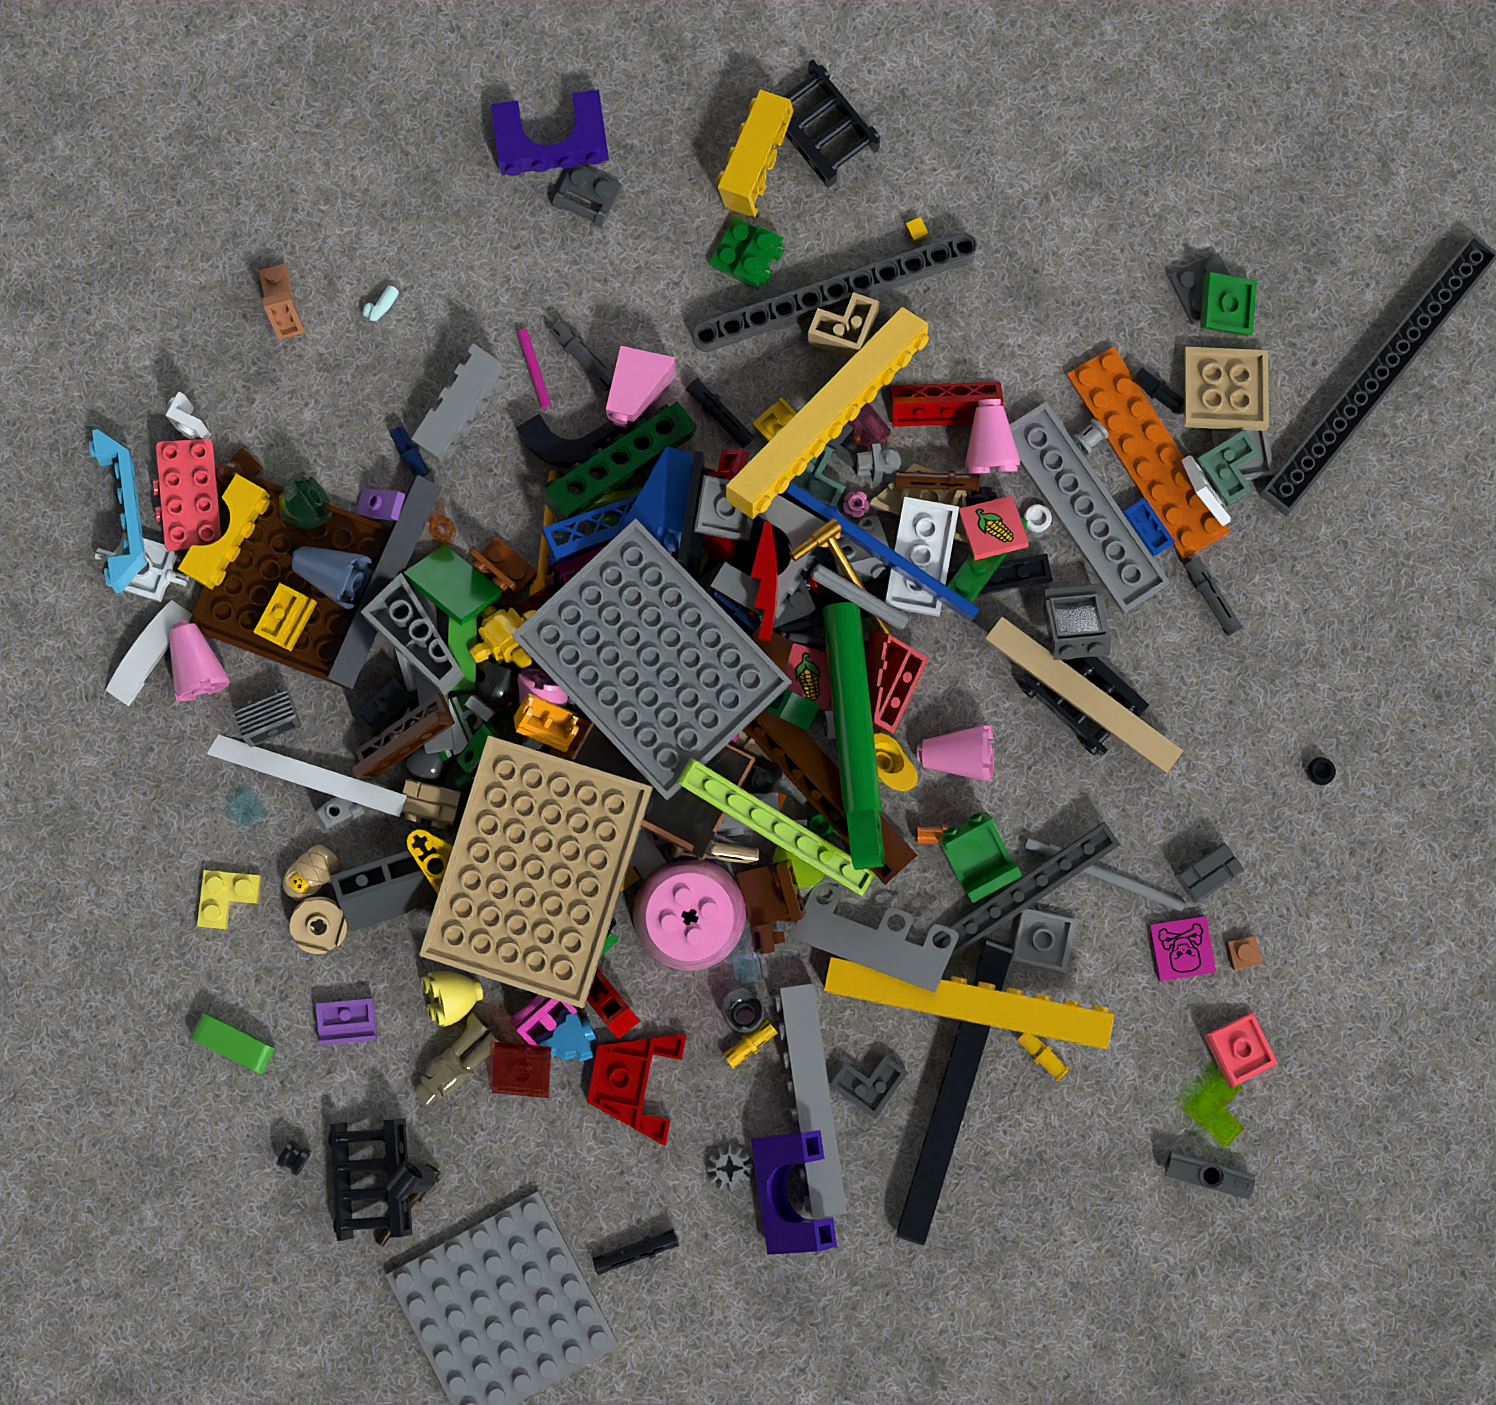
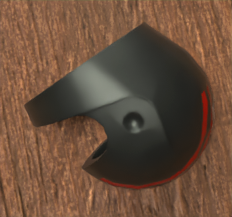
(499, 685)

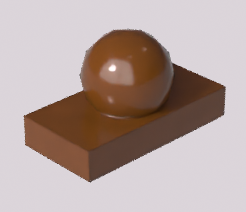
(241, 464)

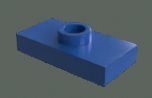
(1148, 527)

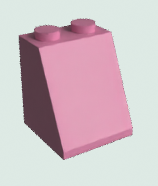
(637, 385)

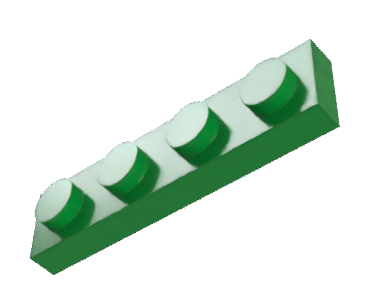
(975, 574)

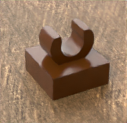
(764, 938)

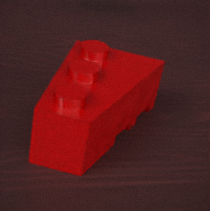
(892, 678)

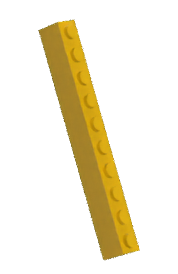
(827, 413)
(976, 1004)

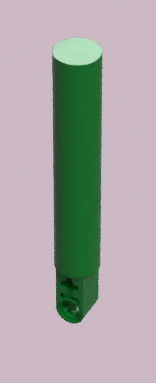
(854, 733)

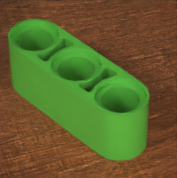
(460, 642)
(232, 1043)

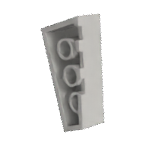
(460, 404)
(410, 631)

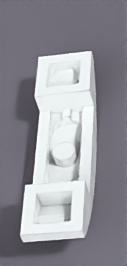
(145, 653)

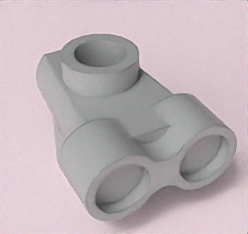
(343, 809)

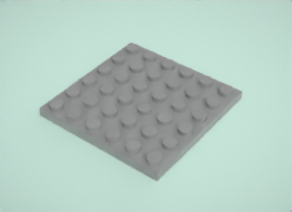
(503, 1308)

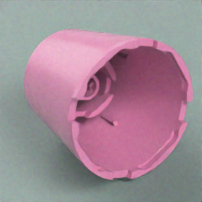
(678, 888)

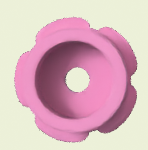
(858, 511)

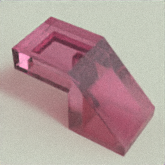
(869, 427)

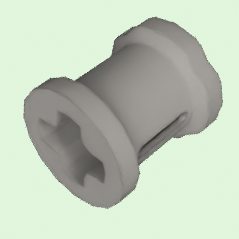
(1090, 436)

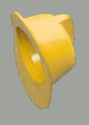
(893, 765)

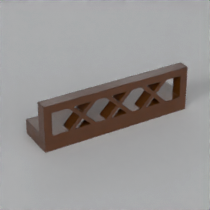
(407, 742)

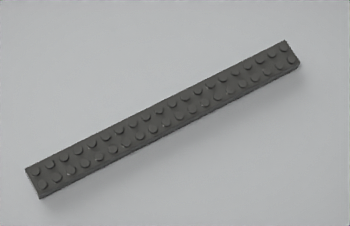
(1379, 375)

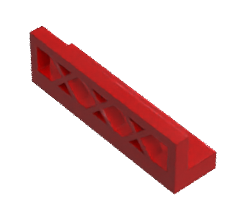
(941, 409)

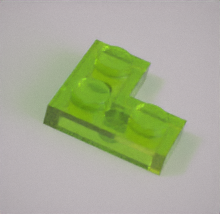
(1209, 1112)

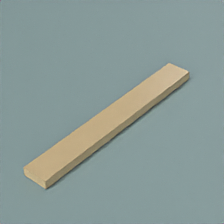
(1084, 695)

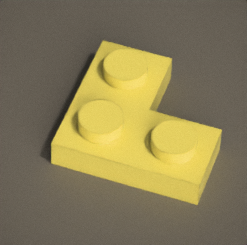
(218, 891)

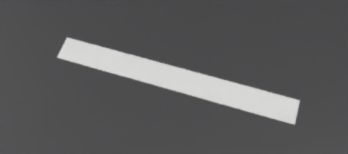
(308, 775)

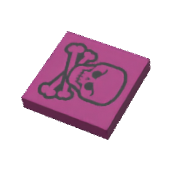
(1182, 948)

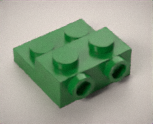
(748, 253)

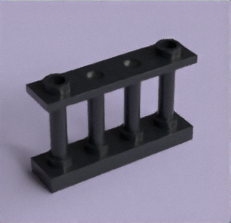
(811, 148)
(1110, 684)
(395, 1139)

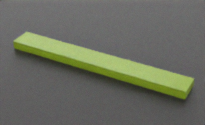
(774, 826)

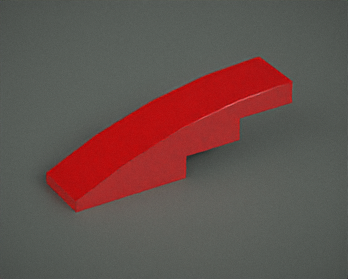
(766, 571)

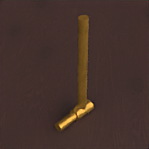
(827, 536)

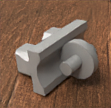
(877, 463)

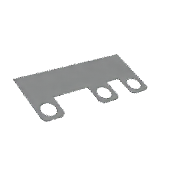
(873, 948)

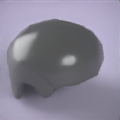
(426, 767)
(745, 1020)

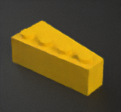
(754, 152)

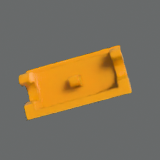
(546, 722)

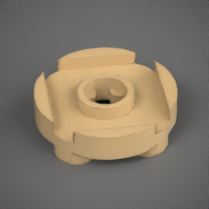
(303, 932)

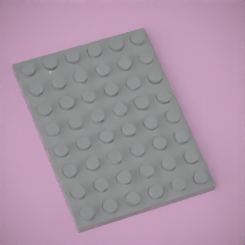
(651, 658)

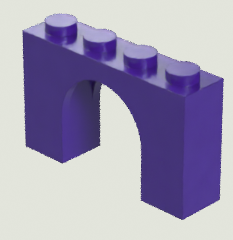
(582, 146)
(783, 1227)

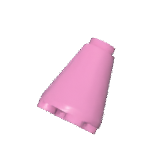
(991, 440)

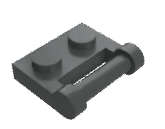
(591, 187)

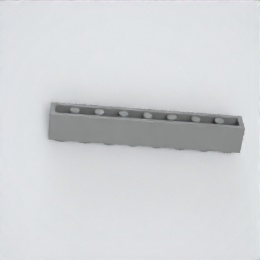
(812, 1097)

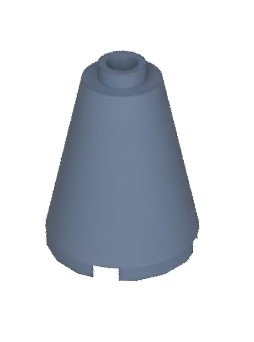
(333, 572)

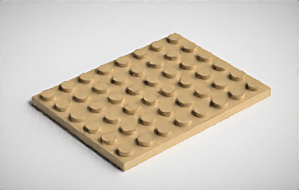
(536, 871)

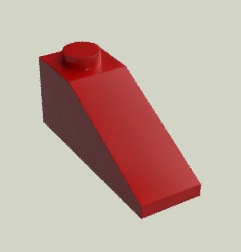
(611, 1006)

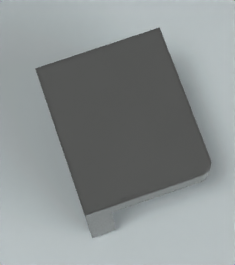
(845, 446)

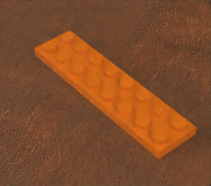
(1146, 451)

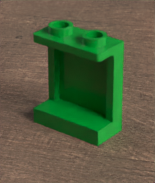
(978, 856)

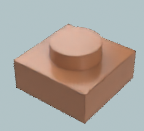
(1244, 952)

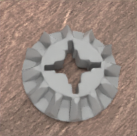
(719, 1159)

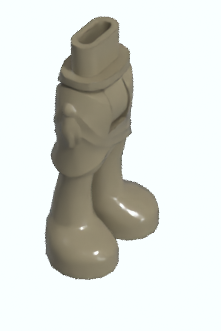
(447, 1070)

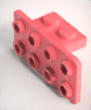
(187, 494)

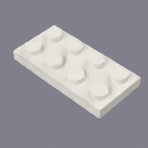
(926, 541)

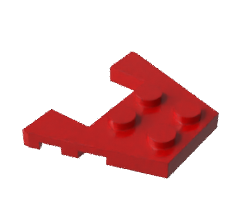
(622, 1079)

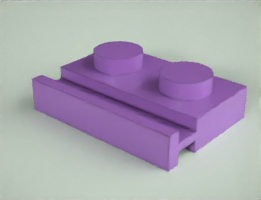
(346, 1021)

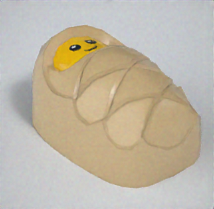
(310, 873)

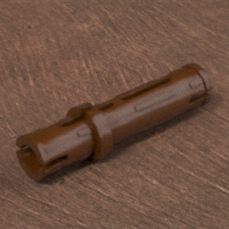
(938, 481)

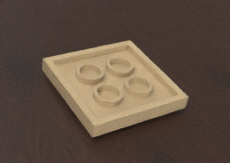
(1226, 388)

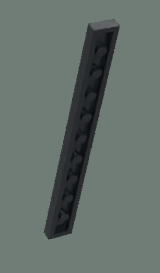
(1007, 576)

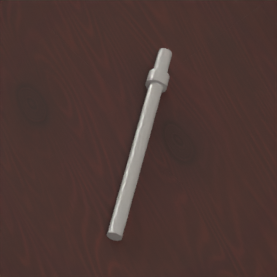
(1111, 877)

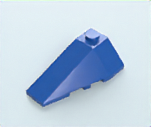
(664, 499)

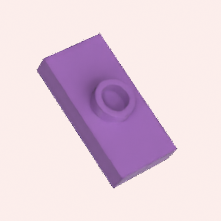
(380, 504)

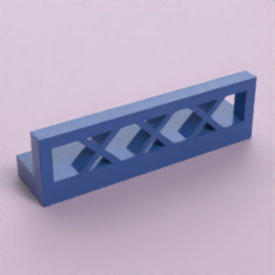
(584, 543)

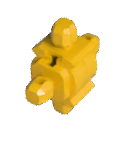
(498, 639)

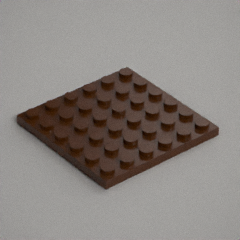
(264, 561)

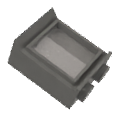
(1076, 622)

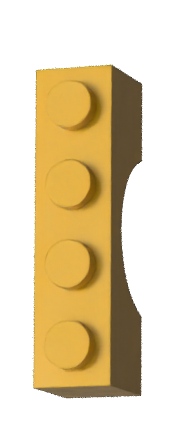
(208, 562)

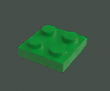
(1228, 304)

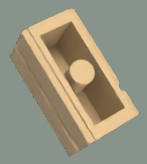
(431, 803)

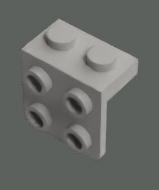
(866, 566)

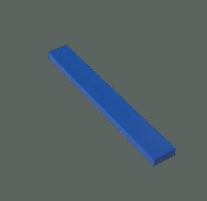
(883, 553)

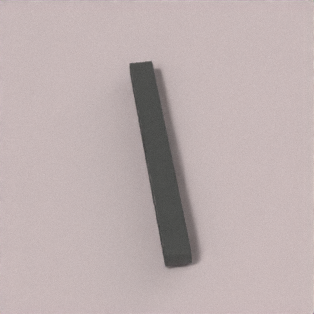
(843, 282)

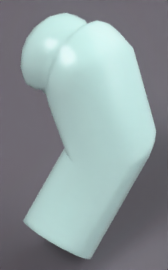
(382, 305)

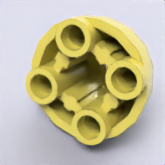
(450, 996)

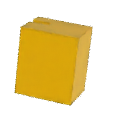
(916, 230)

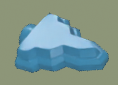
(570, 1037)

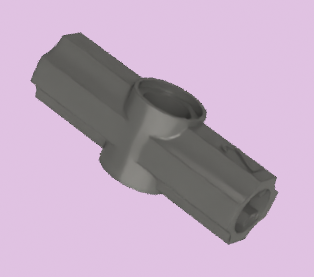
(1226, 1180)

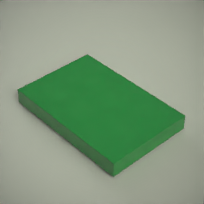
(452, 584)

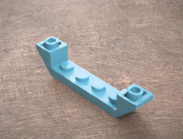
(125, 567)

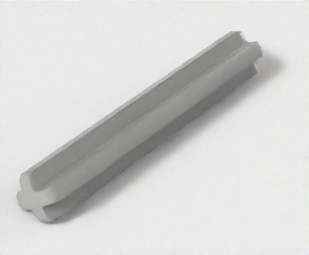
(859, 597)

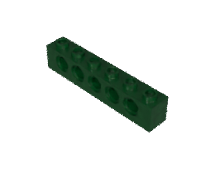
(568, 505)

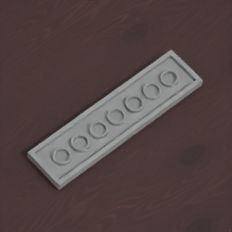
(1086, 509)

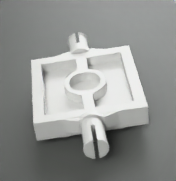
(155, 574)

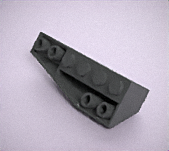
(385, 888)

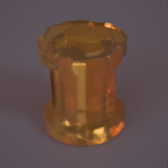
(434, 530)

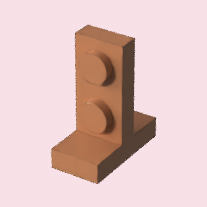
(280, 302)

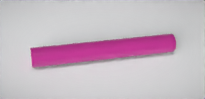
(533, 367)

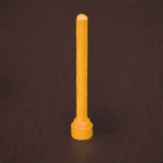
(543, 563)

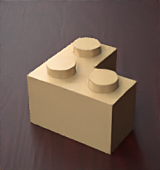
(847, 333)

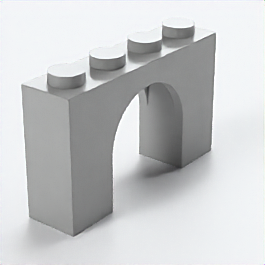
(797, 527)

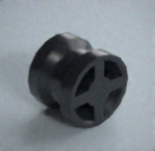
(293, 1157)

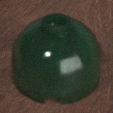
(304, 502)

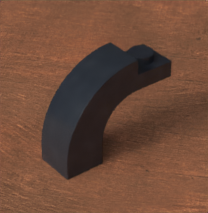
(562, 451)

